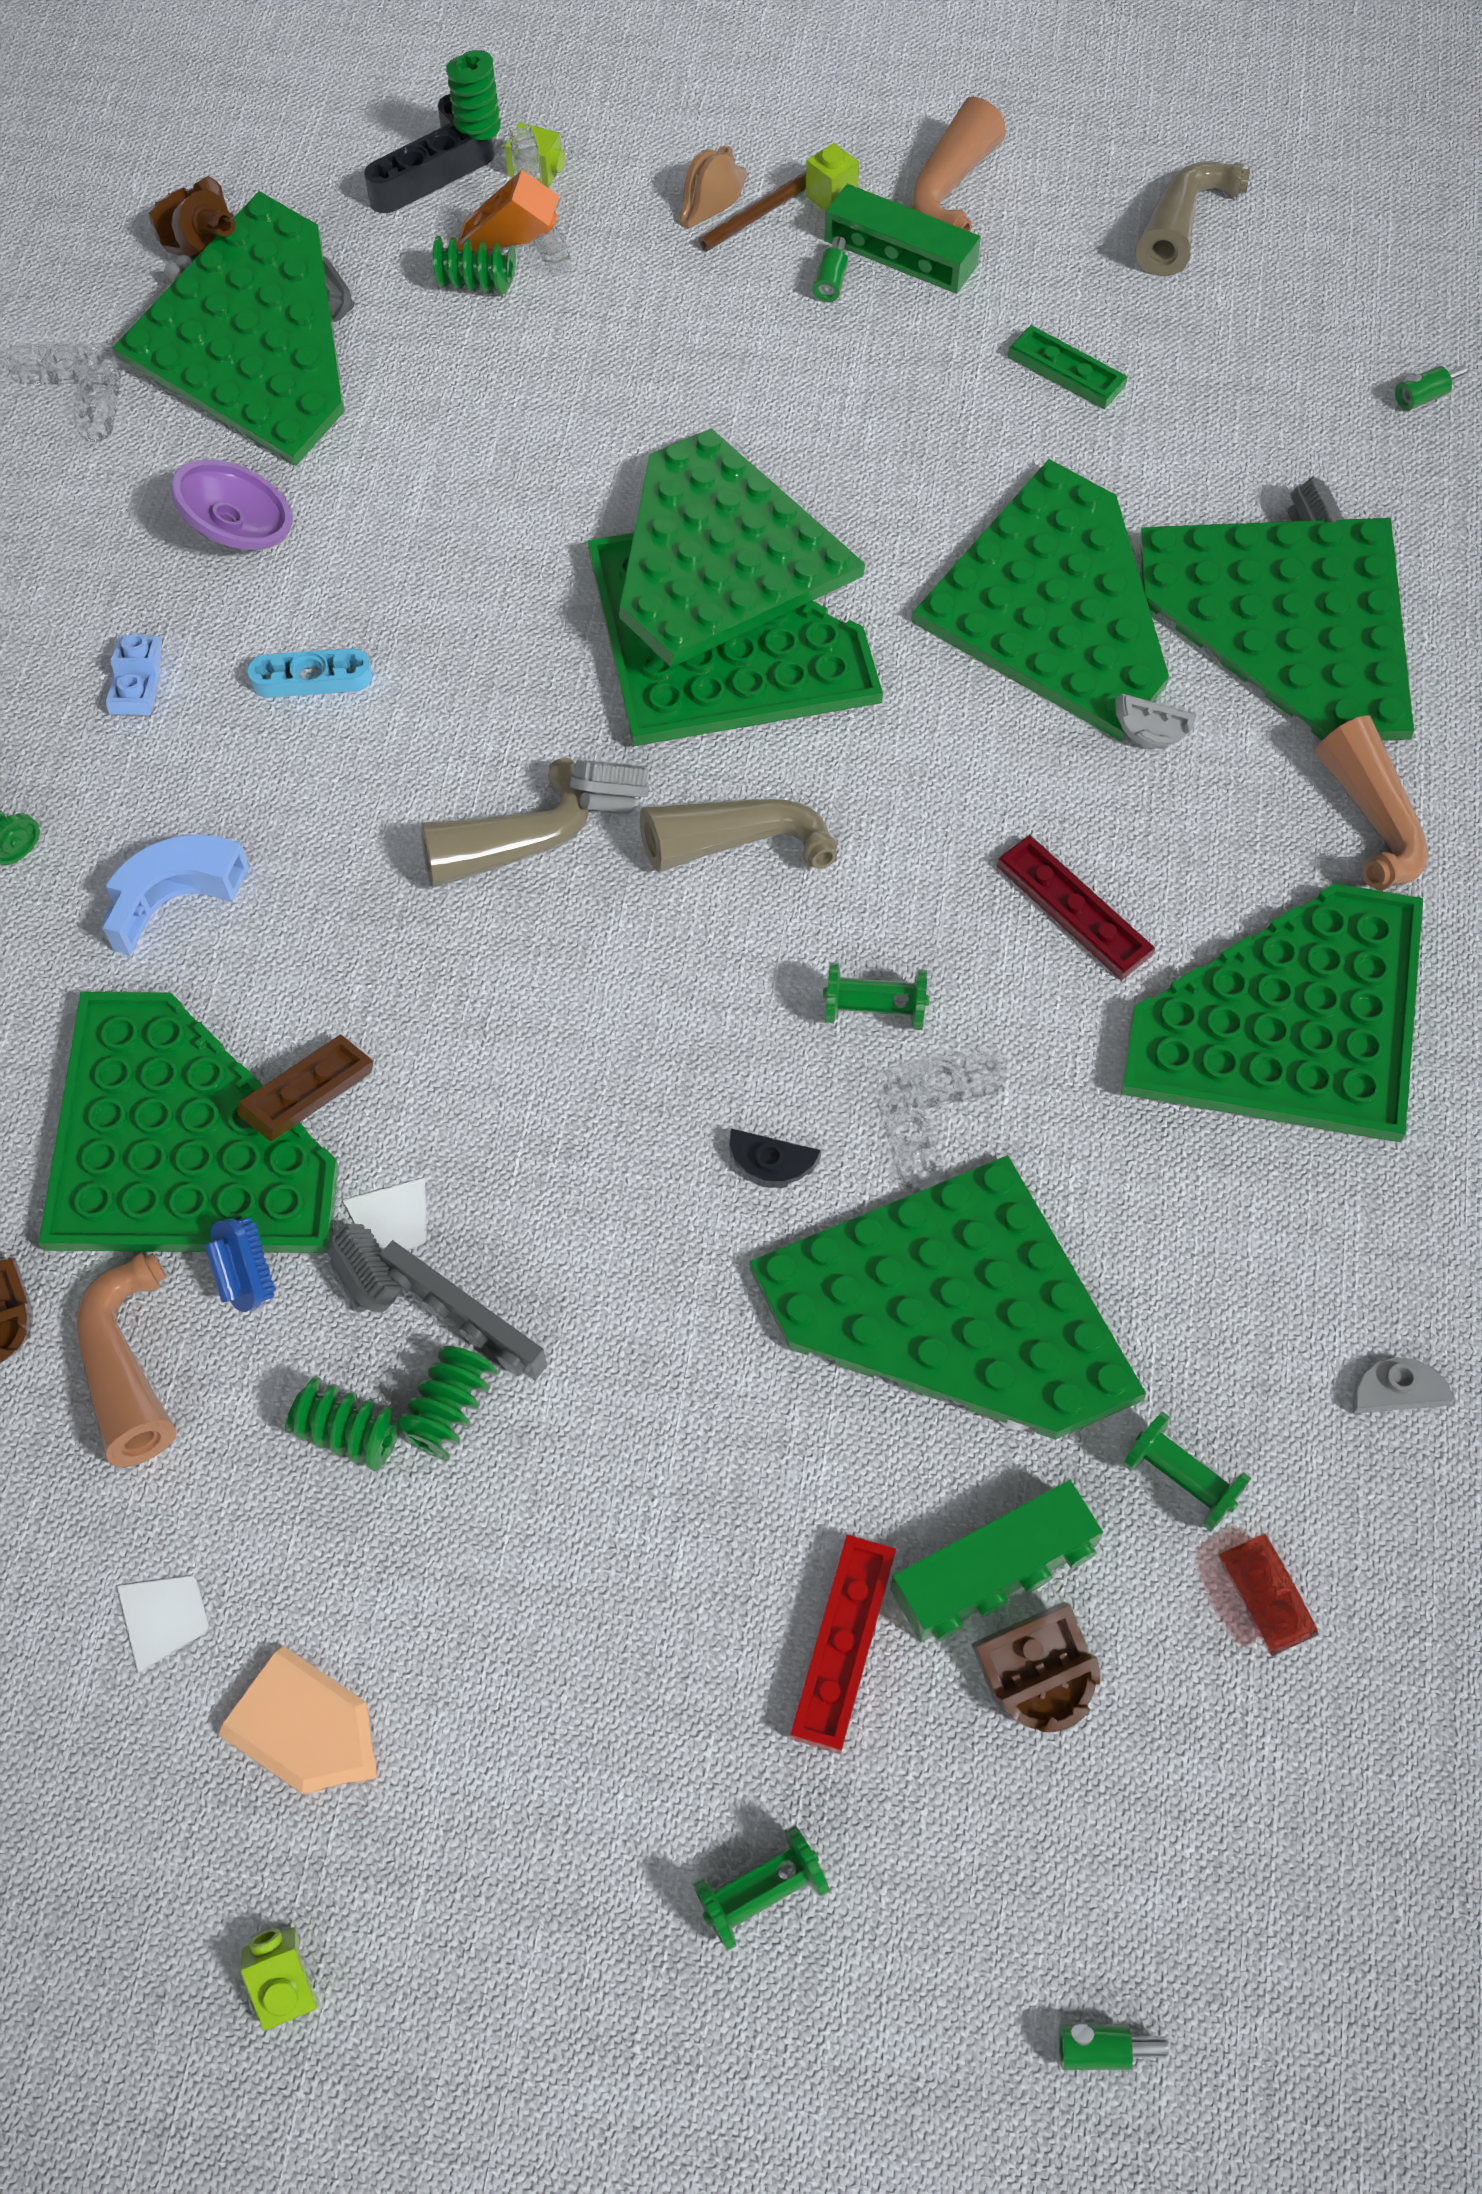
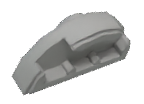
(1152, 723)
(1401, 1386)

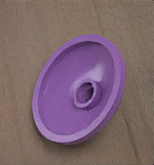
(231, 504)

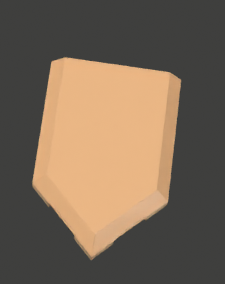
(303, 1726)

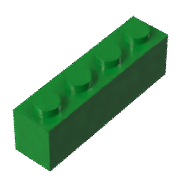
(902, 238)
(996, 1561)

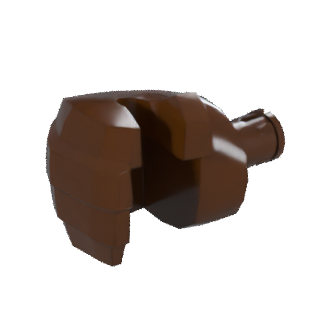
(191, 218)

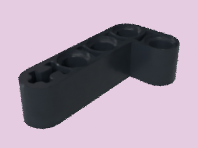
(425, 164)

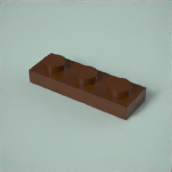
(305, 1087)

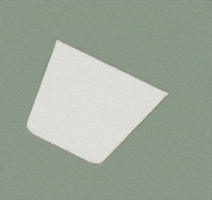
(393, 1213)
(162, 1617)

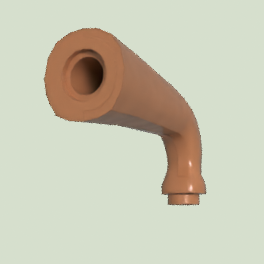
(966, 142)
(1368, 775)
(123, 1402)

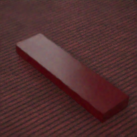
(1075, 907)

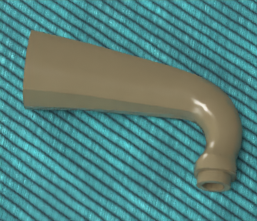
(1168, 233)
(695, 830)
(479, 845)

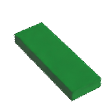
(1067, 366)

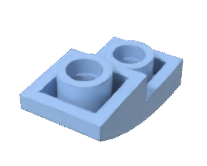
(135, 675)

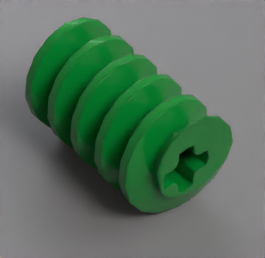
(474, 94)
(473, 267)
(444, 1398)
(342, 1424)

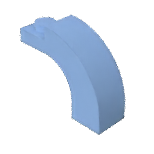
(165, 871)

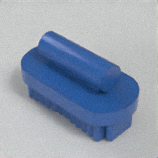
(239, 1264)

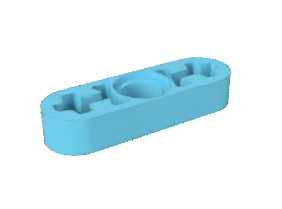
(298, 661)

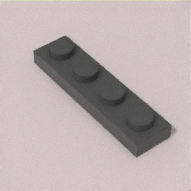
(476, 1321)

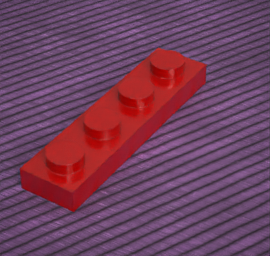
(843, 1644)

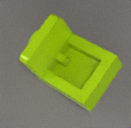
(277, 1977)

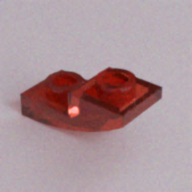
(1268, 1594)

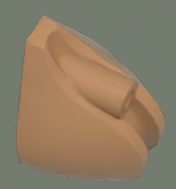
(710, 185)

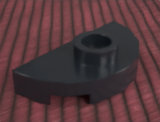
(770, 1160)

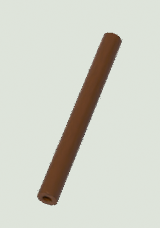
(753, 213)

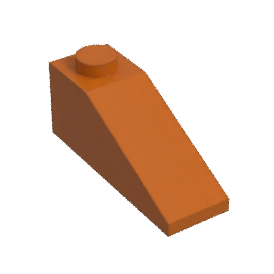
(512, 214)

